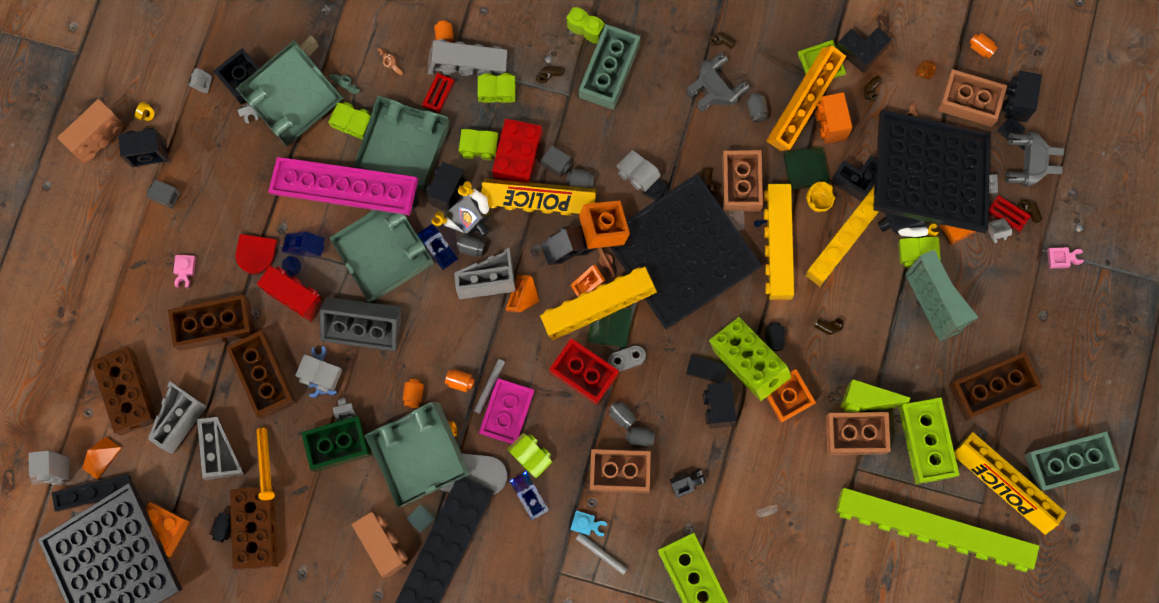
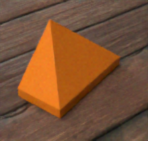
(588, 281)
(524, 296)
(100, 457)

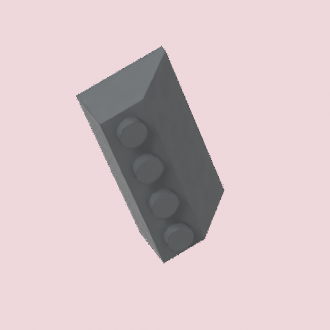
(360, 323)

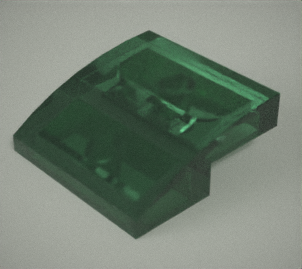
(806, 167)
(611, 329)

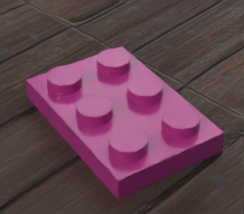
(506, 411)

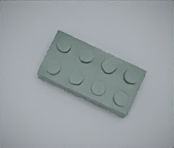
(609, 67)
(1072, 461)

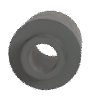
(757, 107)
(580, 178)
(471, 245)
(622, 414)
(640, 436)

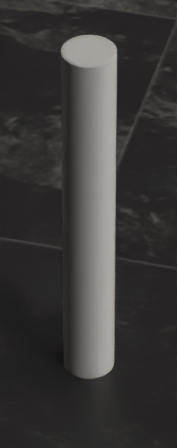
(489, 386)
(601, 553)

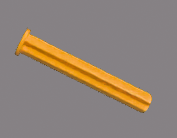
(264, 465)

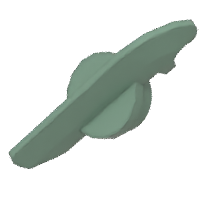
(345, 82)

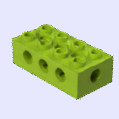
(750, 359)
(937, 431)
(698, 564)

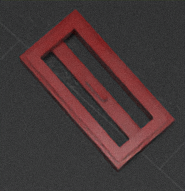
(425, 104)
(1013, 208)

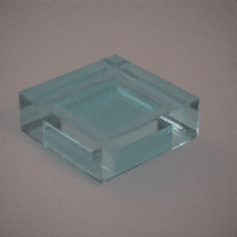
(420, 518)

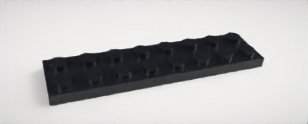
(446, 543)

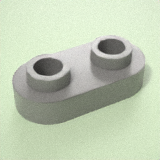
(627, 359)

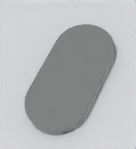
(484, 471)

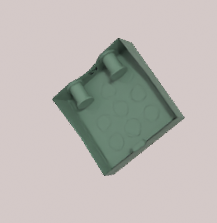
(289, 93)
(402, 141)
(381, 252)
(938, 297)
(417, 454)

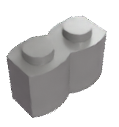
(638, 171)
(318, 373)

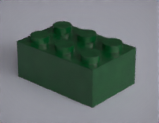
(335, 444)

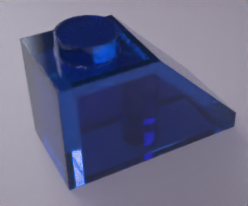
(303, 244)
(437, 246)
(529, 495)

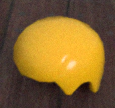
(820, 197)

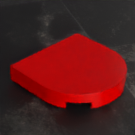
(255, 253)

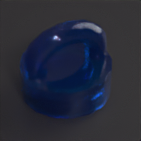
(291, 265)

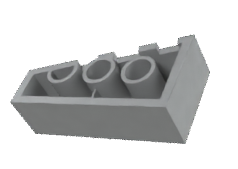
(466, 58)

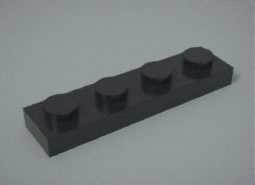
(88, 493)

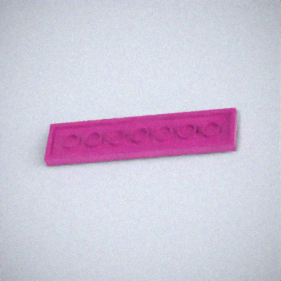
(343, 185)

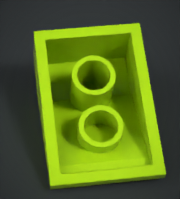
(867, 398)

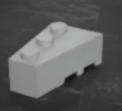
(487, 277)
(175, 419)
(215, 451)
(49, 468)

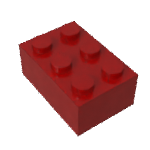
(517, 151)
(291, 292)
(584, 372)

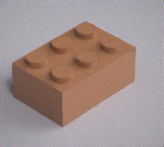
(972, 98)
(91, 131)
(742, 180)
(858, 433)
(620, 471)
(380, 544)

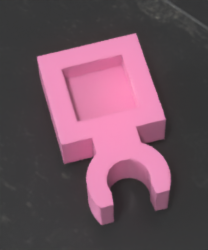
(1061, 257)
(184, 267)

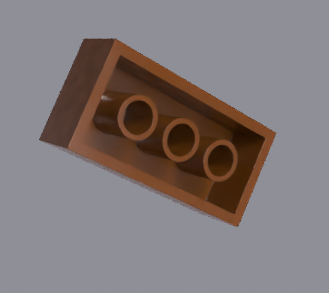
(211, 322)
(261, 375)
(995, 386)

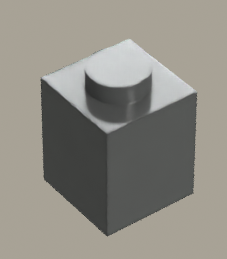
(556, 161)
(163, 194)

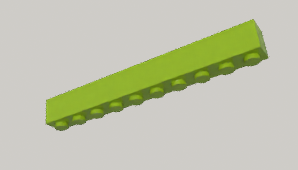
(937, 529)

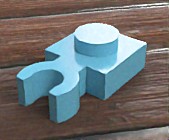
(584, 523)

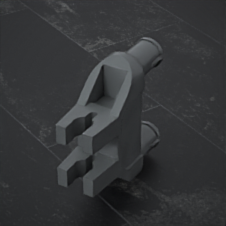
(714, 87)
(1035, 159)

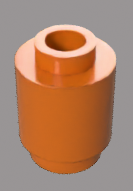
(444, 31)
(983, 45)
(459, 380)
(413, 393)

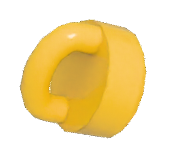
(142, 111)

